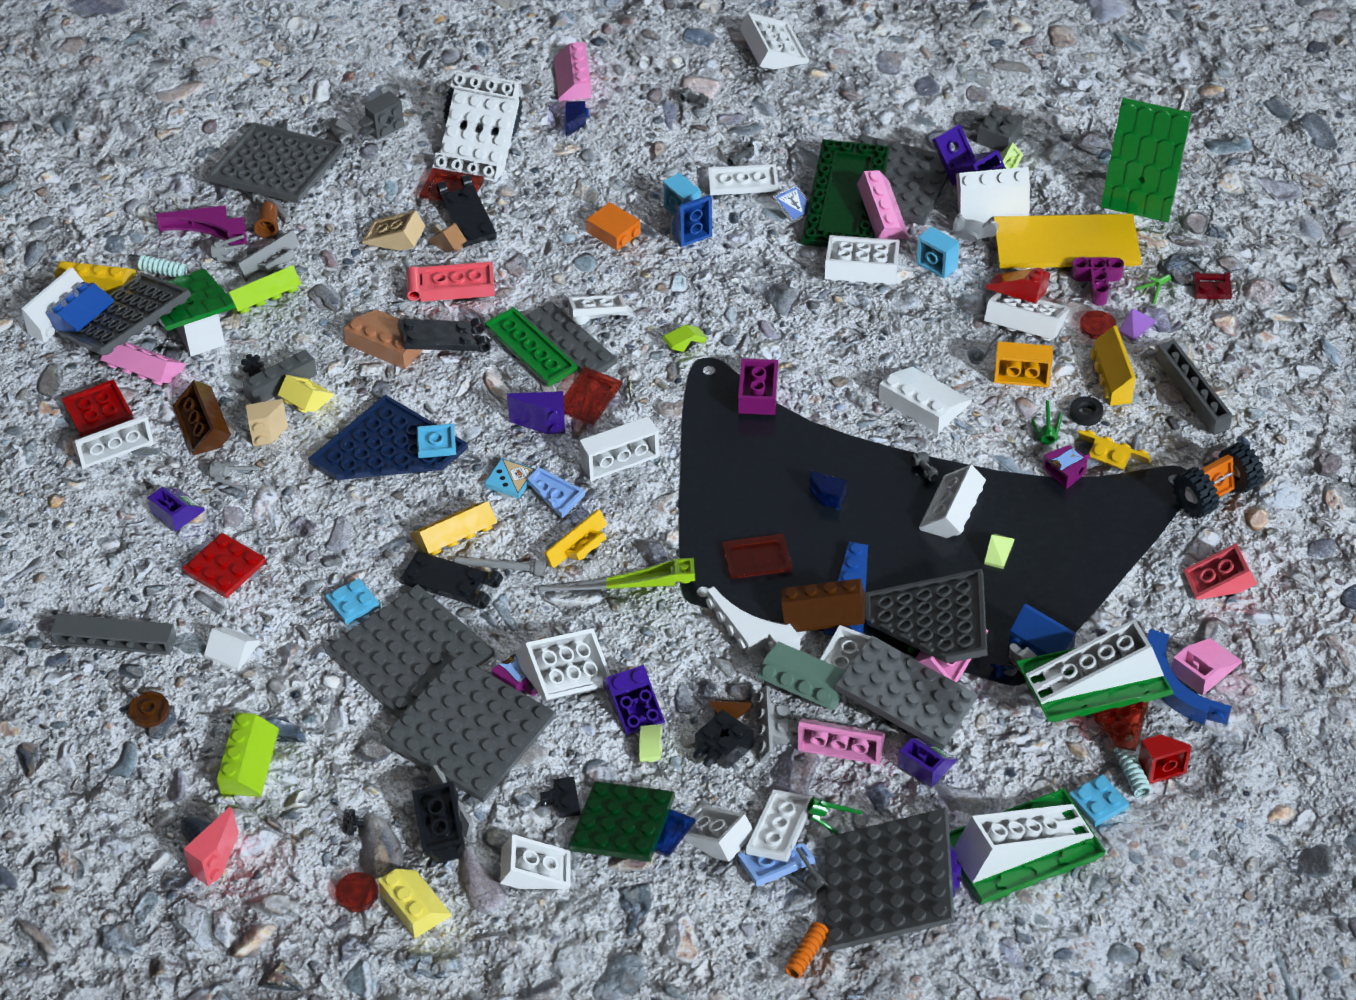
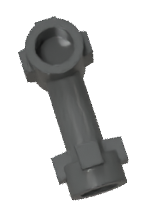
(686, 94)
(747, 152)
(922, 459)

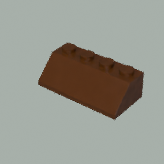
(201, 418)
(824, 605)

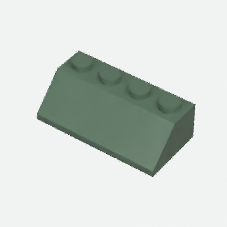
(802, 675)

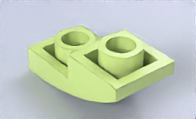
(650, 743)

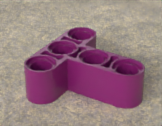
(1098, 273)

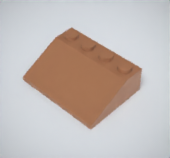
(380, 337)

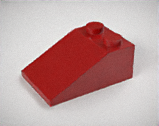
(1022, 284)

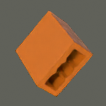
(613, 226)

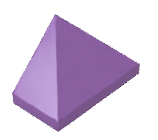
(1136, 324)

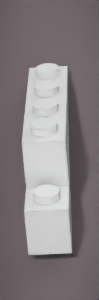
(749, 631)

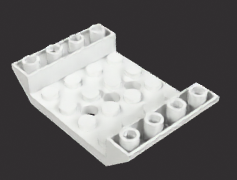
(485, 102)

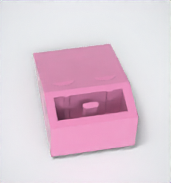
(1203, 665)

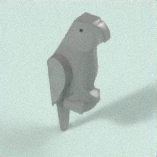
(343, 131)
(970, 229)

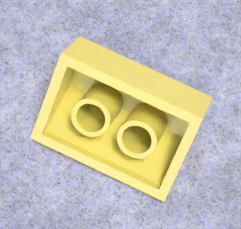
(412, 900)

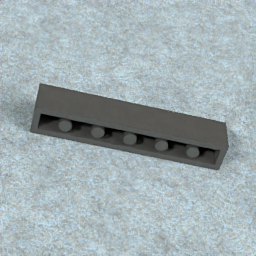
(1194, 387)
(113, 634)

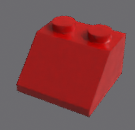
(1163, 757)

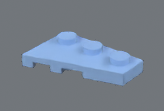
(555, 491)
(765, 870)

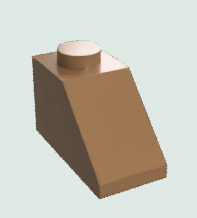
(448, 239)

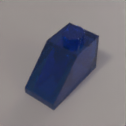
(575, 116)
(828, 489)

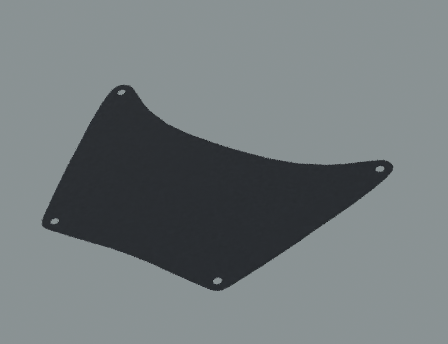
(752, 480)

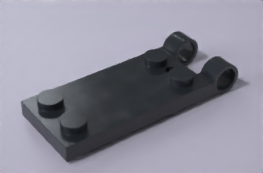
(467, 211)
(443, 335)
(450, 579)

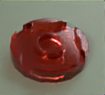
(1096, 323)
(357, 892)

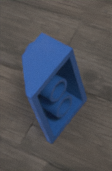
(79, 307)
(1040, 633)

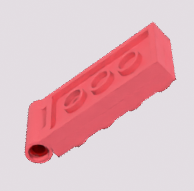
(450, 281)

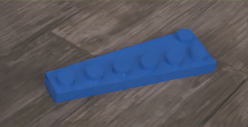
(853, 567)

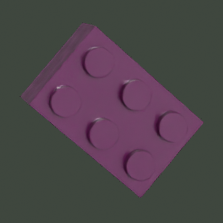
(758, 386)

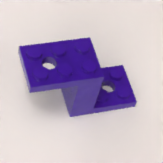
(962, 158)

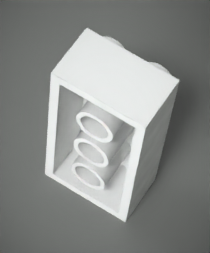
(619, 448)

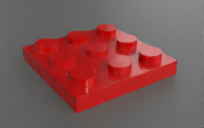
(97, 408)
(224, 565)

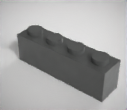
(269, 381)

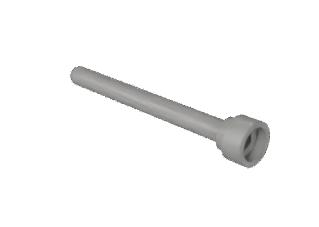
(535, 567)

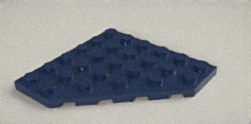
(380, 444)

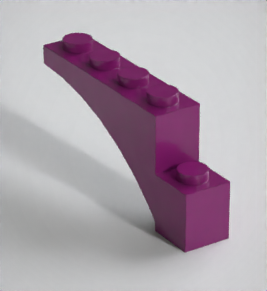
(205, 220)

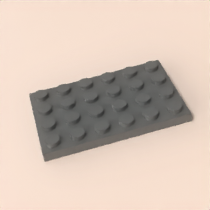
(906, 692)

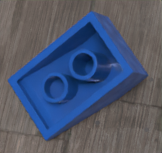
(693, 221)

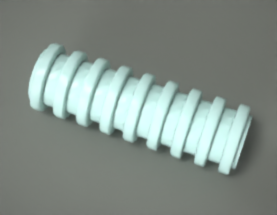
(161, 266)
(1133, 772)

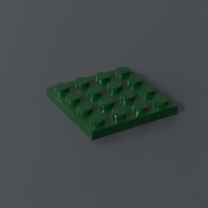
(622, 821)

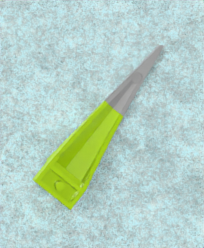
(659, 575)

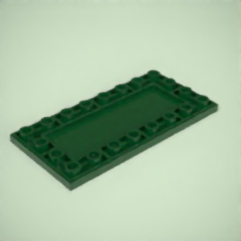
(835, 197)

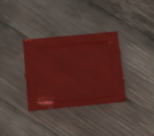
(452, 180)
(590, 395)
(757, 556)

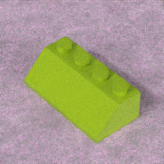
(265, 288)
(247, 756)

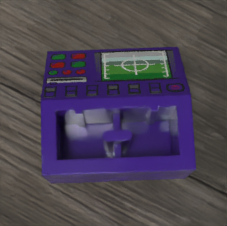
(173, 507)
(924, 761)

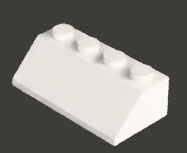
(35, 311)
(113, 442)
(953, 502)

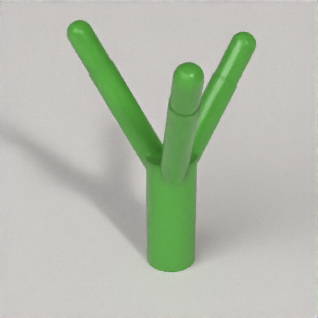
(1158, 282)

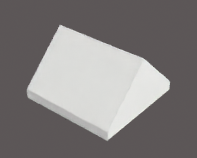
(229, 647)

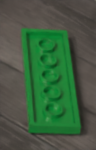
(531, 347)

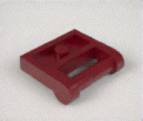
(1212, 290)

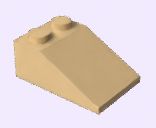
(396, 231)

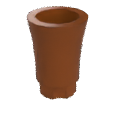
(266, 223)

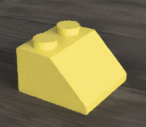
(304, 393)

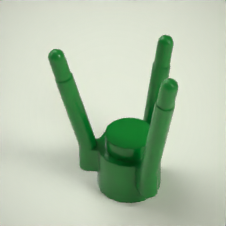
(1047, 434)
(820, 808)

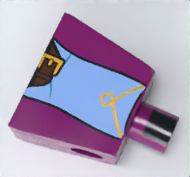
(1066, 464)
(511, 673)

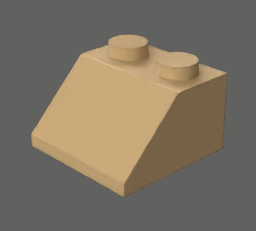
(266, 421)

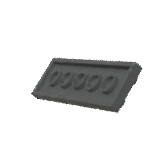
(571, 338)

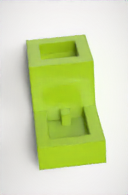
(681, 337)

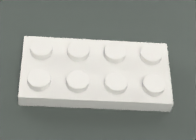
(743, 179)
(779, 826)

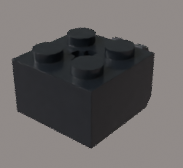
(723, 740)

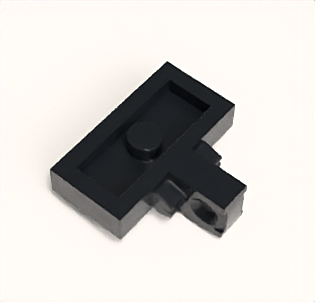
(562, 796)

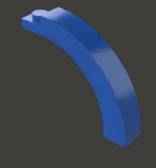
(1184, 700)

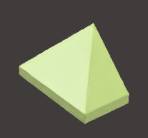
(1011, 156)
(998, 550)

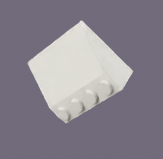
(772, 42)
(993, 193)
(862, 259)
(1033, 319)
(922, 398)
(564, 664)

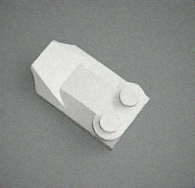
(590, 307)
(844, 647)

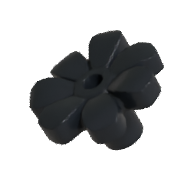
(252, 364)
(351, 822)

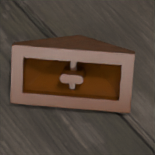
(733, 707)

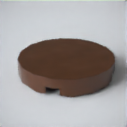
(149, 709)

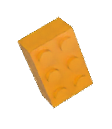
(1023, 364)

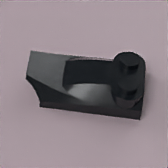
(439, 821)

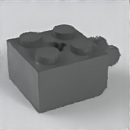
(383, 116)
(997, 129)

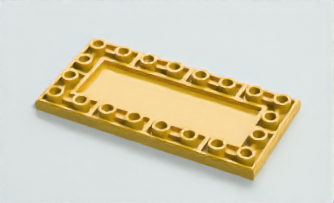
(1062, 238)

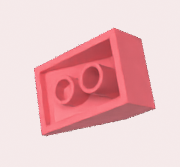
(1220, 574)
(212, 848)

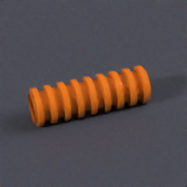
(806, 950)

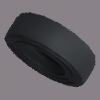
(1086, 419)

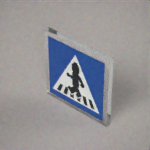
(792, 203)

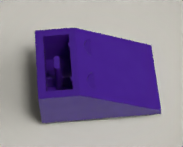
(633, 699)

